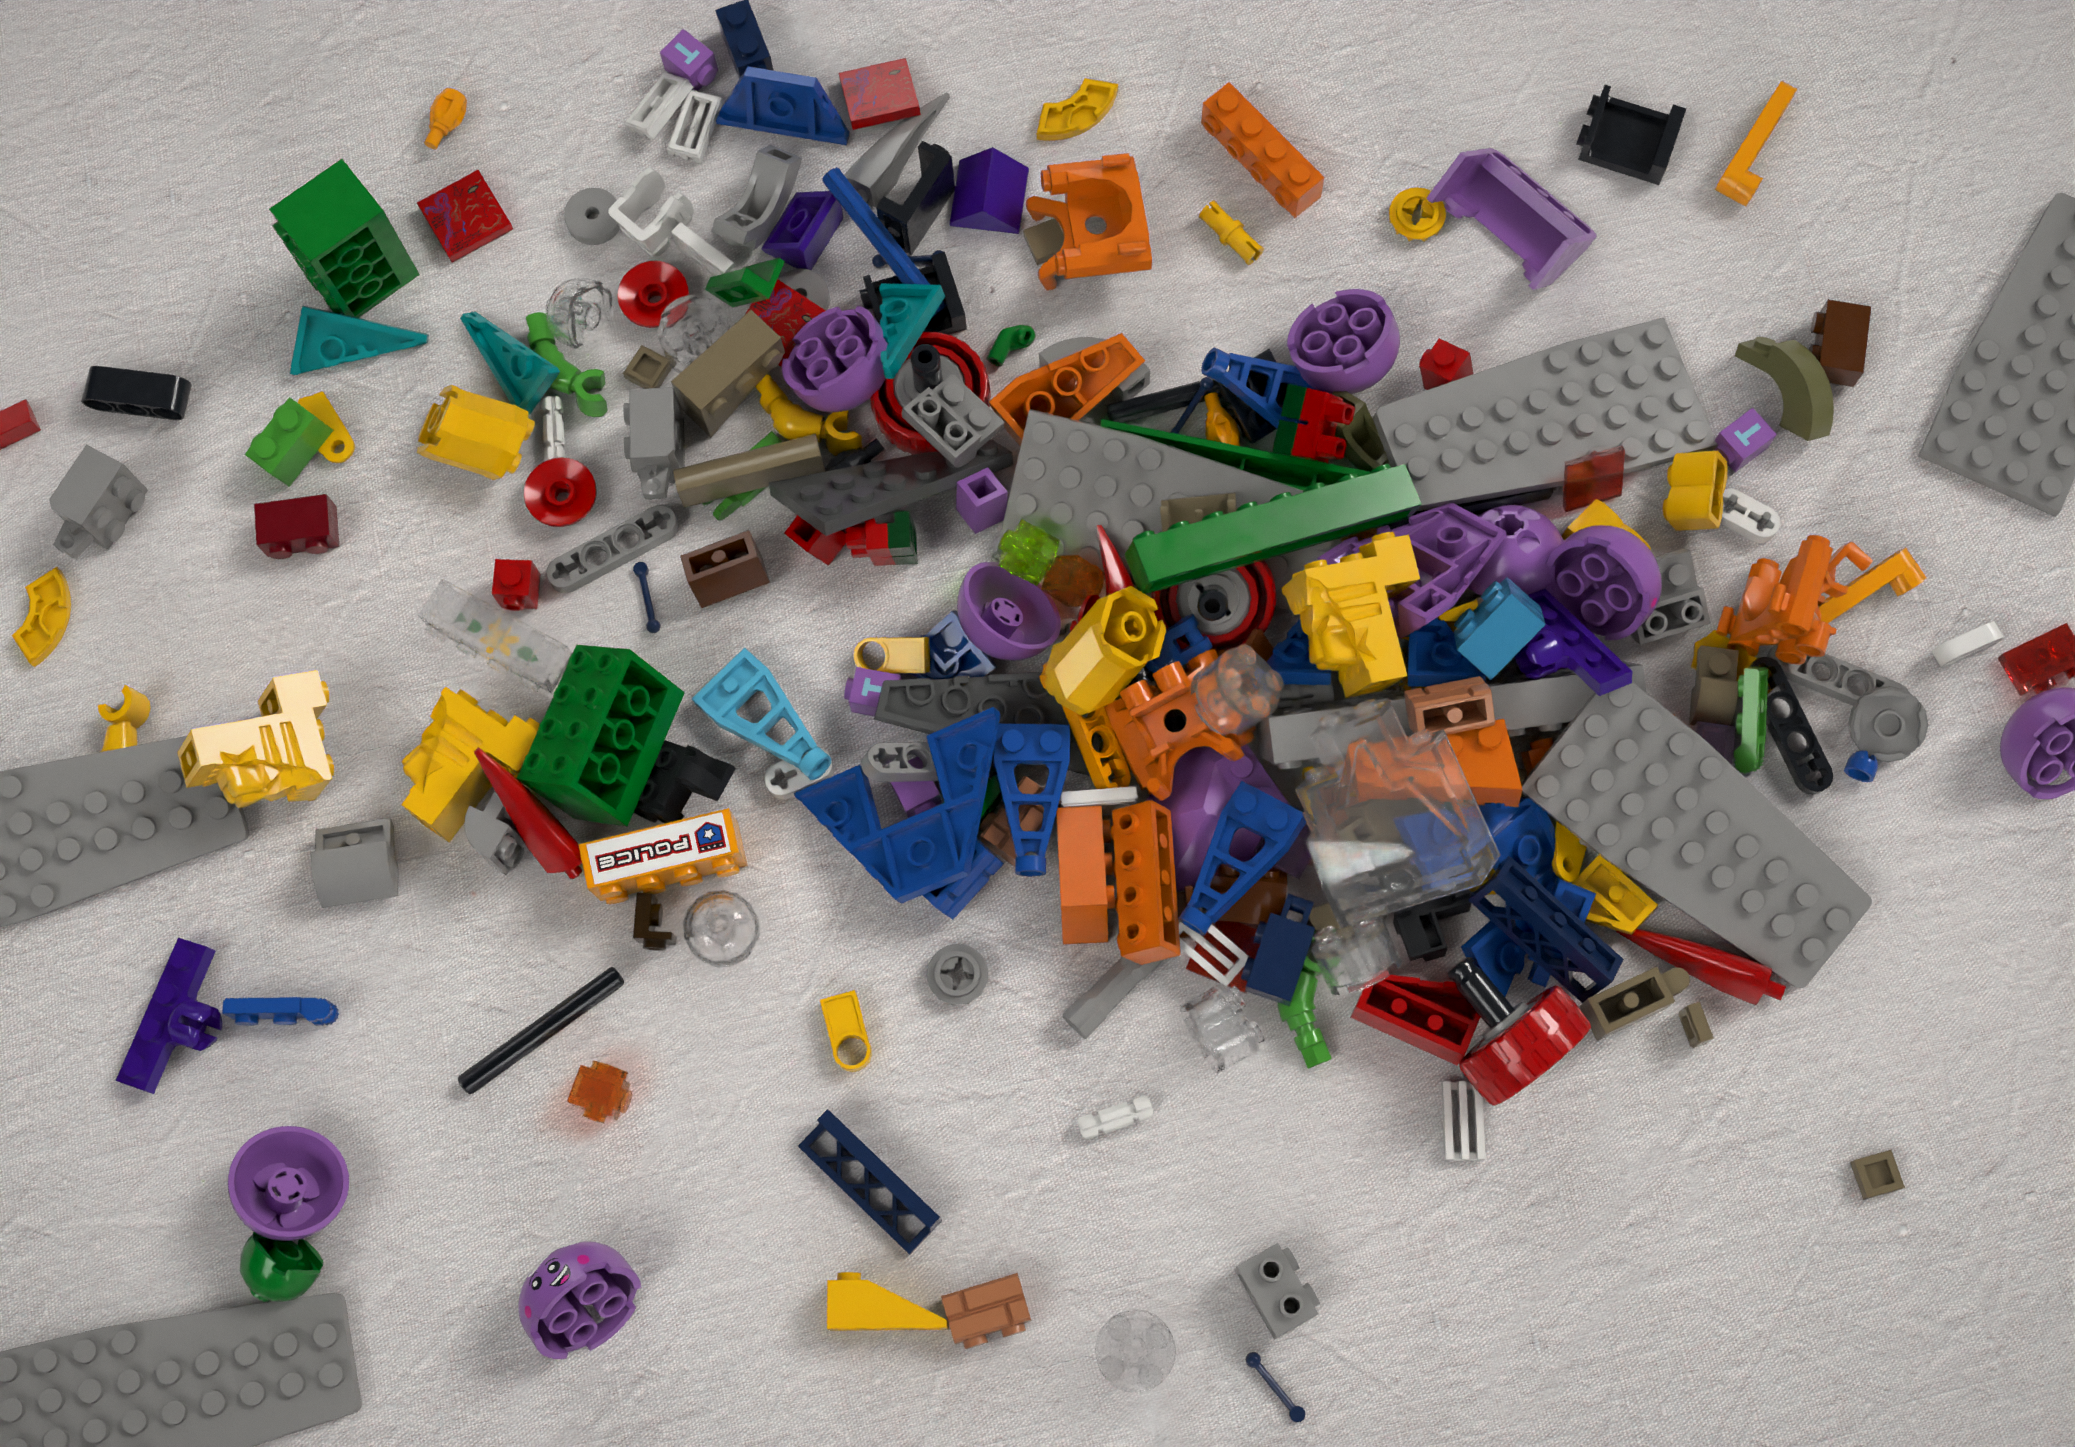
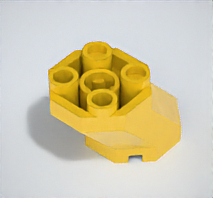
(475, 433)
(1105, 651)

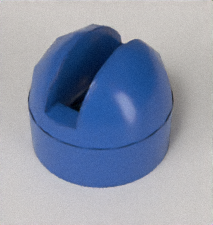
(1861, 766)

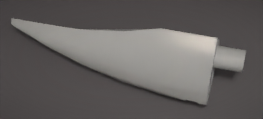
(883, 163)

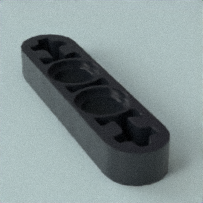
(1797, 723)

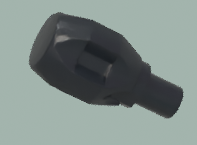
(855, 456)

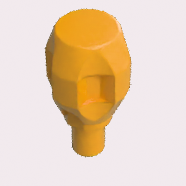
(445, 115)
(1219, 423)

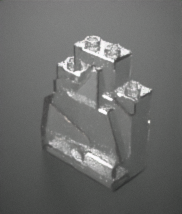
(1390, 816)

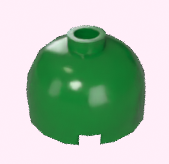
(279, 1268)

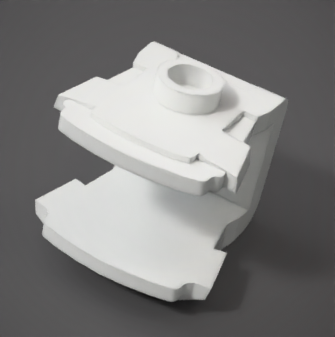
(636, 199)

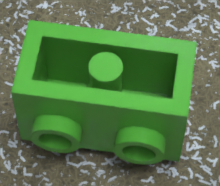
(288, 441)

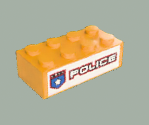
(663, 856)

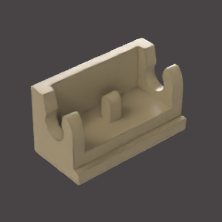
(1195, 508)

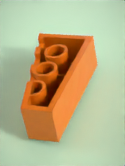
(1488, 764)

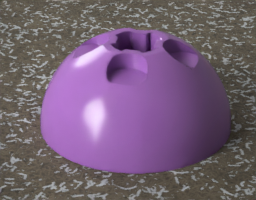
(1523, 551)
(1006, 613)
(293, 1165)

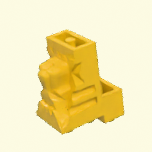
(1349, 612)
(269, 753)
(445, 763)

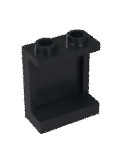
(1629, 137)
(914, 218)
(949, 320)

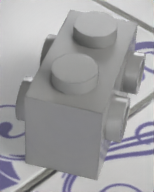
(1271, 1293)

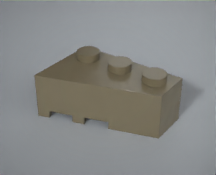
(727, 372)

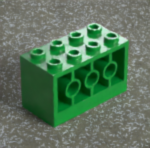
(343, 241)
(601, 735)

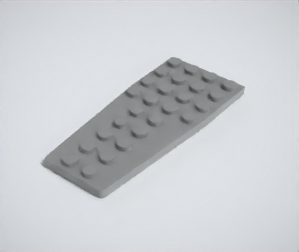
(2014, 389)
(1527, 417)
(1092, 475)
(101, 824)
(1695, 833)
(185, 1379)

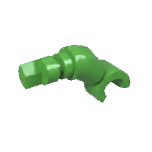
(570, 377)
(1301, 1016)

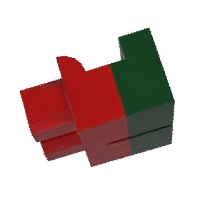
(1321, 414)
(885, 542)

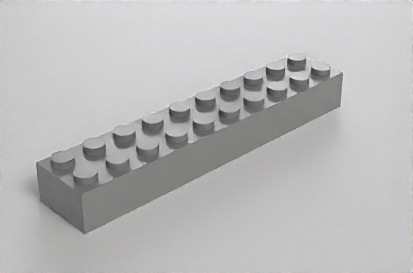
(1516, 699)

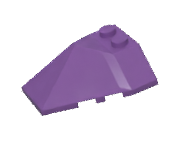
(1449, 554)
(1199, 793)

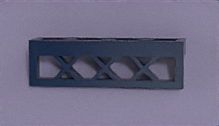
(1553, 927)
(873, 1165)

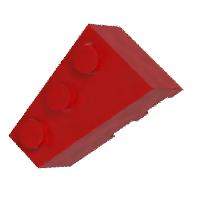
(1421, 1014)

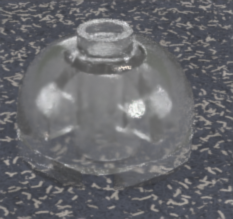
(579, 312)
(721, 928)

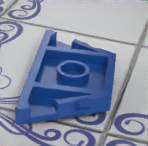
(783, 106)

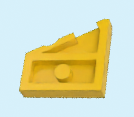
(1618, 900)

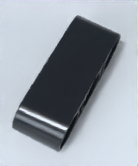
(136, 393)

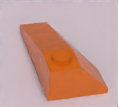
(1067, 385)

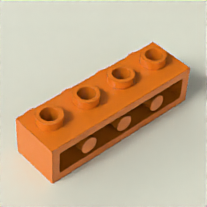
(1262, 150)
(1145, 883)

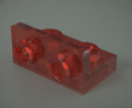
(2041, 661)

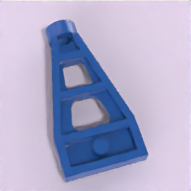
(1235, 380)
(1037, 746)
(1259, 814)

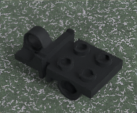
(674, 778)
(1420, 925)

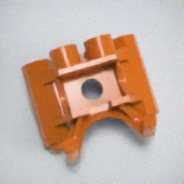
(1094, 189)
(1788, 610)
(1142, 732)

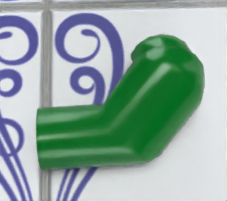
(1010, 340)

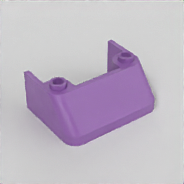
(1516, 211)

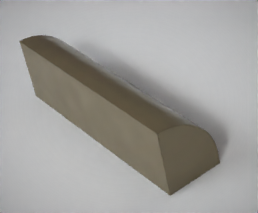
(748, 470)

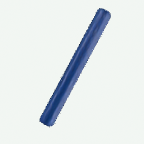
(874, 230)

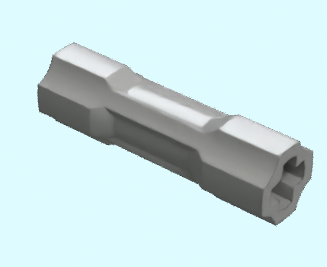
(1104, 996)

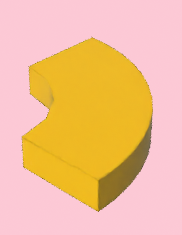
(1078, 112)
(46, 617)

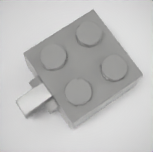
(655, 438)
(95, 502)

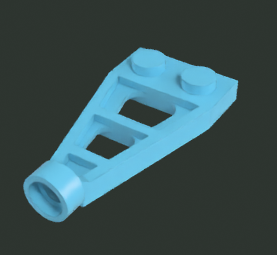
(733, 687)

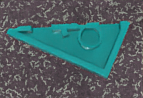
(905, 315)
(336, 338)
(515, 366)

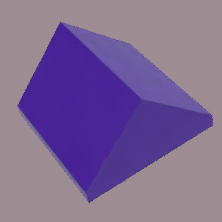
(989, 192)
(804, 229)

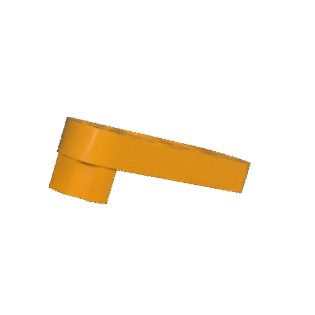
(1737, 181)
(1898, 570)
(1083, 730)

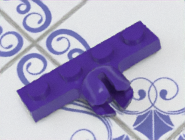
(1569, 644)
(172, 1017)

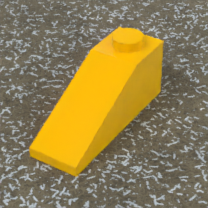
(869, 1307)

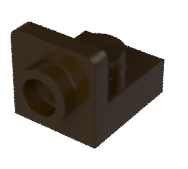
(647, 917)

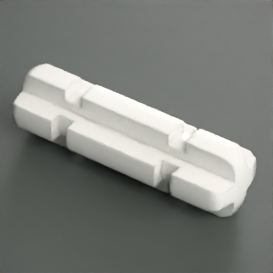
(553, 427)
(1115, 1117)

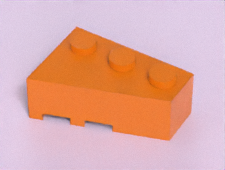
(1084, 873)

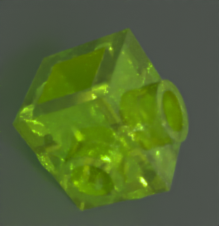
(1028, 552)

